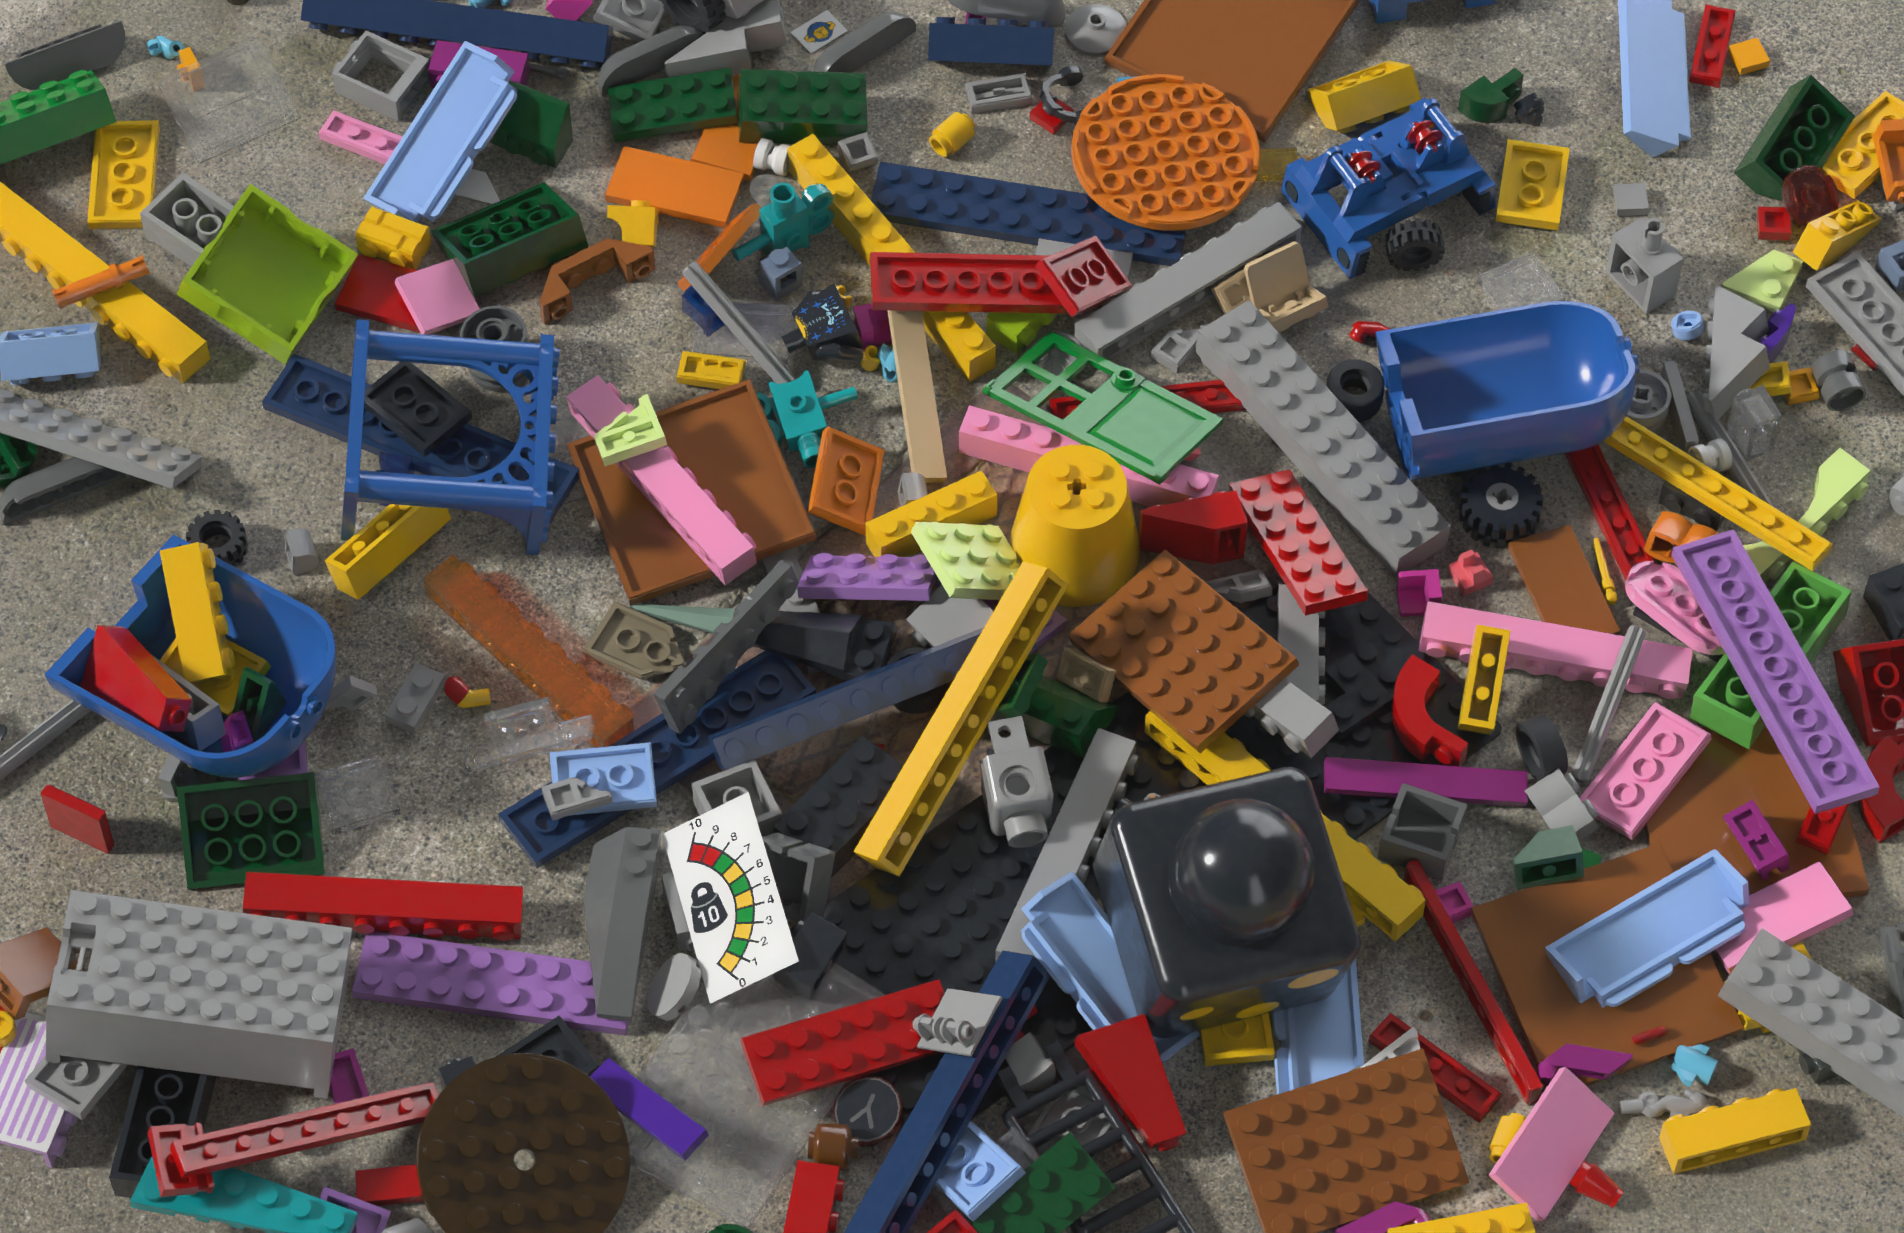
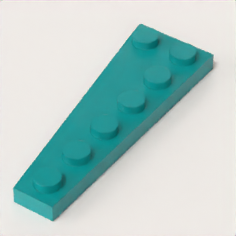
(247, 1202)

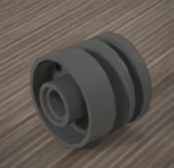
(495, 324)

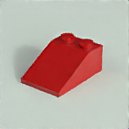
(1874, 688)

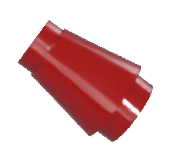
(1596, 1184)

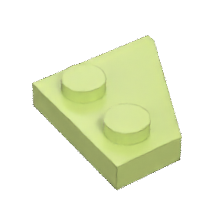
(1766, 280)
(630, 434)

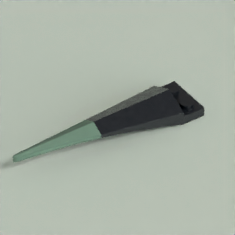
(826, 641)

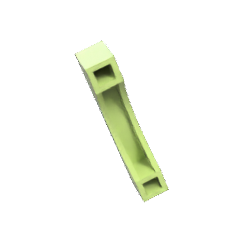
(1836, 485)

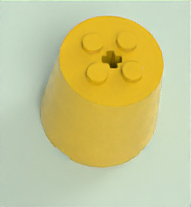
(1078, 523)

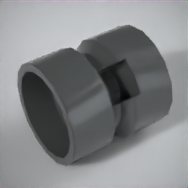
(1839, 380)

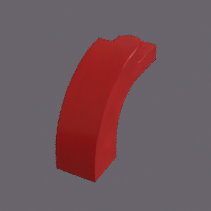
(1411, 721)
(1885, 811)

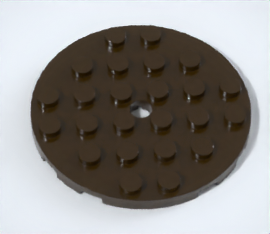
(533, 1107)

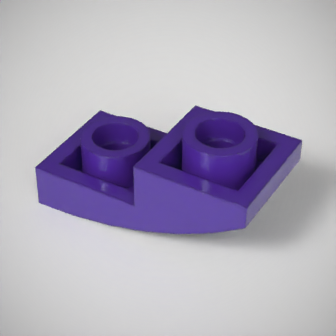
(1779, 330)

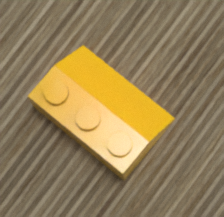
(1365, 95)

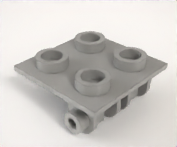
(957, 1022)

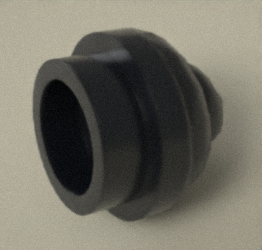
(1532, 109)

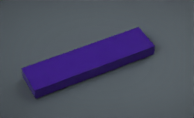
(650, 1110)

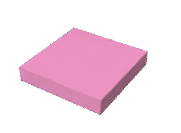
(437, 297)

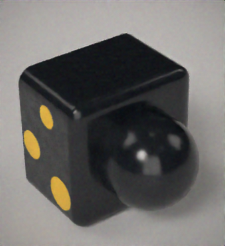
(1226, 902)

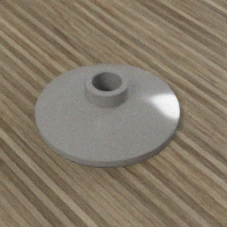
(1091, 37)

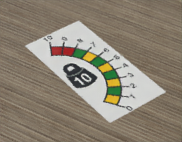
(729, 898)

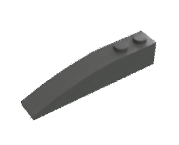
(618, 915)

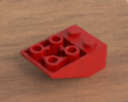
(1196, 529)

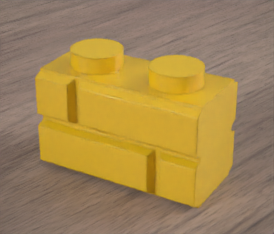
(393, 238)

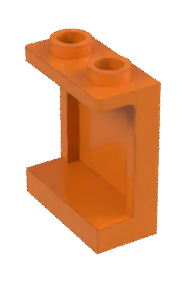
(1890, 155)

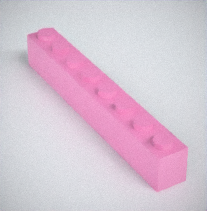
(1022, 443)
(670, 488)
(1557, 650)

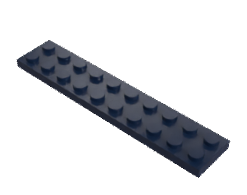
(1012, 212)
(322, 399)
(747, 692)

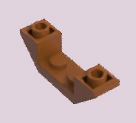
(629, 258)

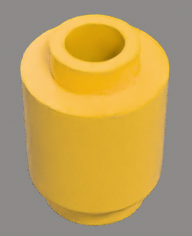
(952, 134)
(1504, 1134)

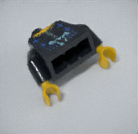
(829, 330)

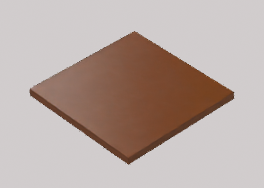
(1243, 48)
(733, 456)
(1728, 777)
(1547, 1012)

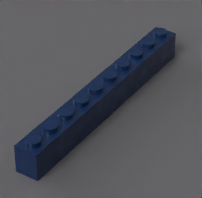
(461, 23)
(842, 703)
(949, 1103)

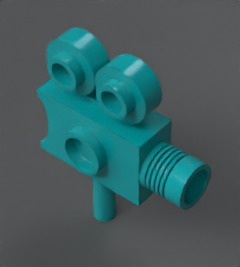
(790, 219)
(801, 414)

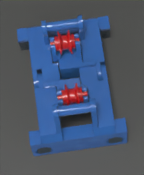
(1416, 149)

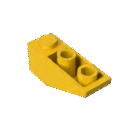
(1835, 234)

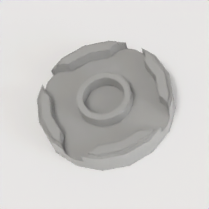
(673, 986)

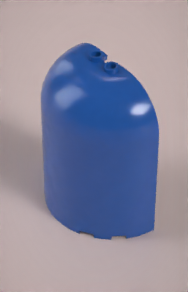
(1505, 385)
(259, 620)

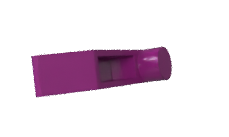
(1583, 1062)
(1387, 1217)

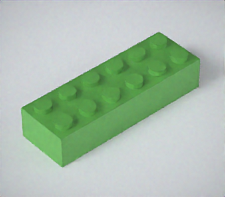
(1812, 611)

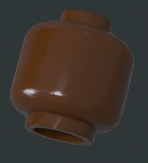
(832, 1145)

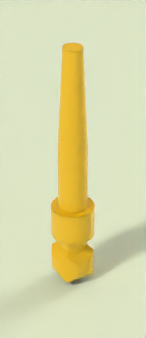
(1607, 583)

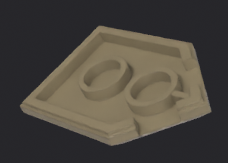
(635, 643)

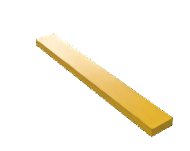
(1720, 494)

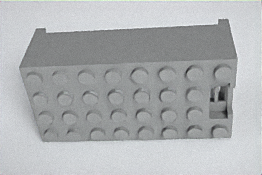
(199, 991)

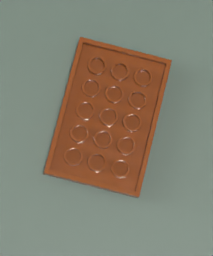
(1183, 650)
(1346, 1146)

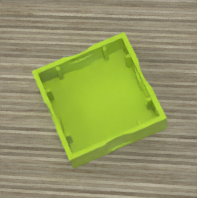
(267, 274)

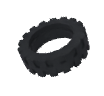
(705, 17)

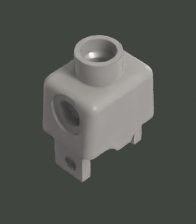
(1016, 785)

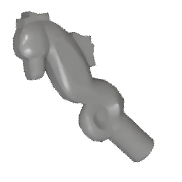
(1653, 1107)

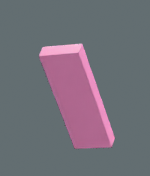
(359, 137)

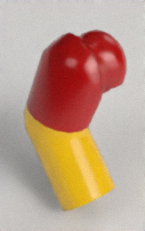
(463, 696)

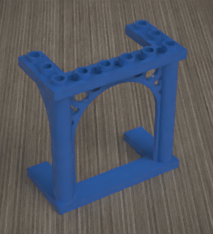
(520, 503)

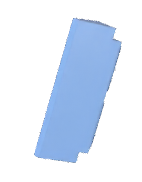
(1653, 75)
(445, 136)
(1653, 932)
(1080, 953)
(1319, 1037)

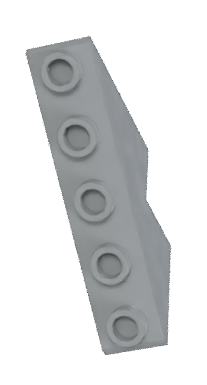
(732, 42)
(1735, 352)

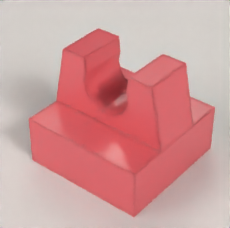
(1470, 573)

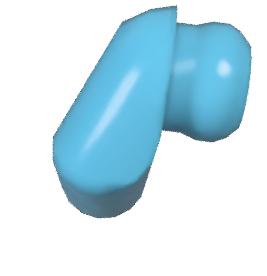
(164, 46)

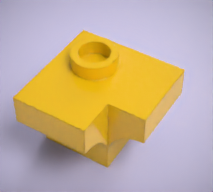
(637, 222)

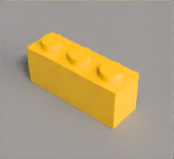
(1484, 679)

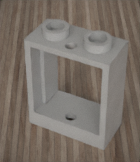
(404, 91)

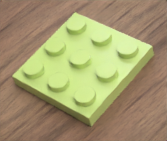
(968, 558)

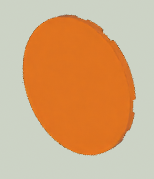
(1165, 152)

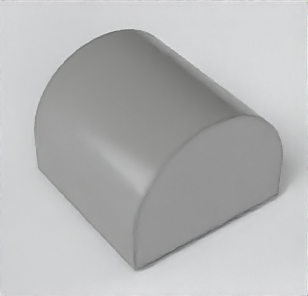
(857, 152)
(911, 487)
(300, 551)

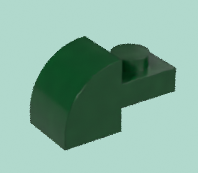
(1489, 101)

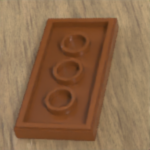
(1562, 581)

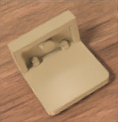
(1282, 287)

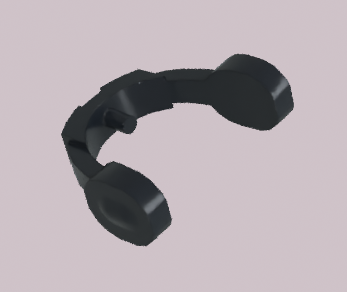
(1066, 77)

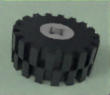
(1504, 521)

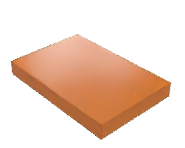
(724, 241)
(846, 480)

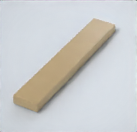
(917, 395)

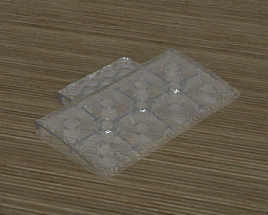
(709, 1080)

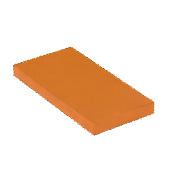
(721, 146)
(675, 186)

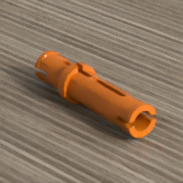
(101, 281)

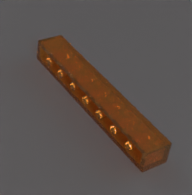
(525, 650)

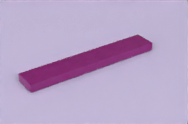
(1453, 782)

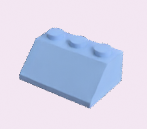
(50, 353)

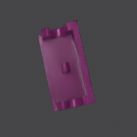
(1757, 839)

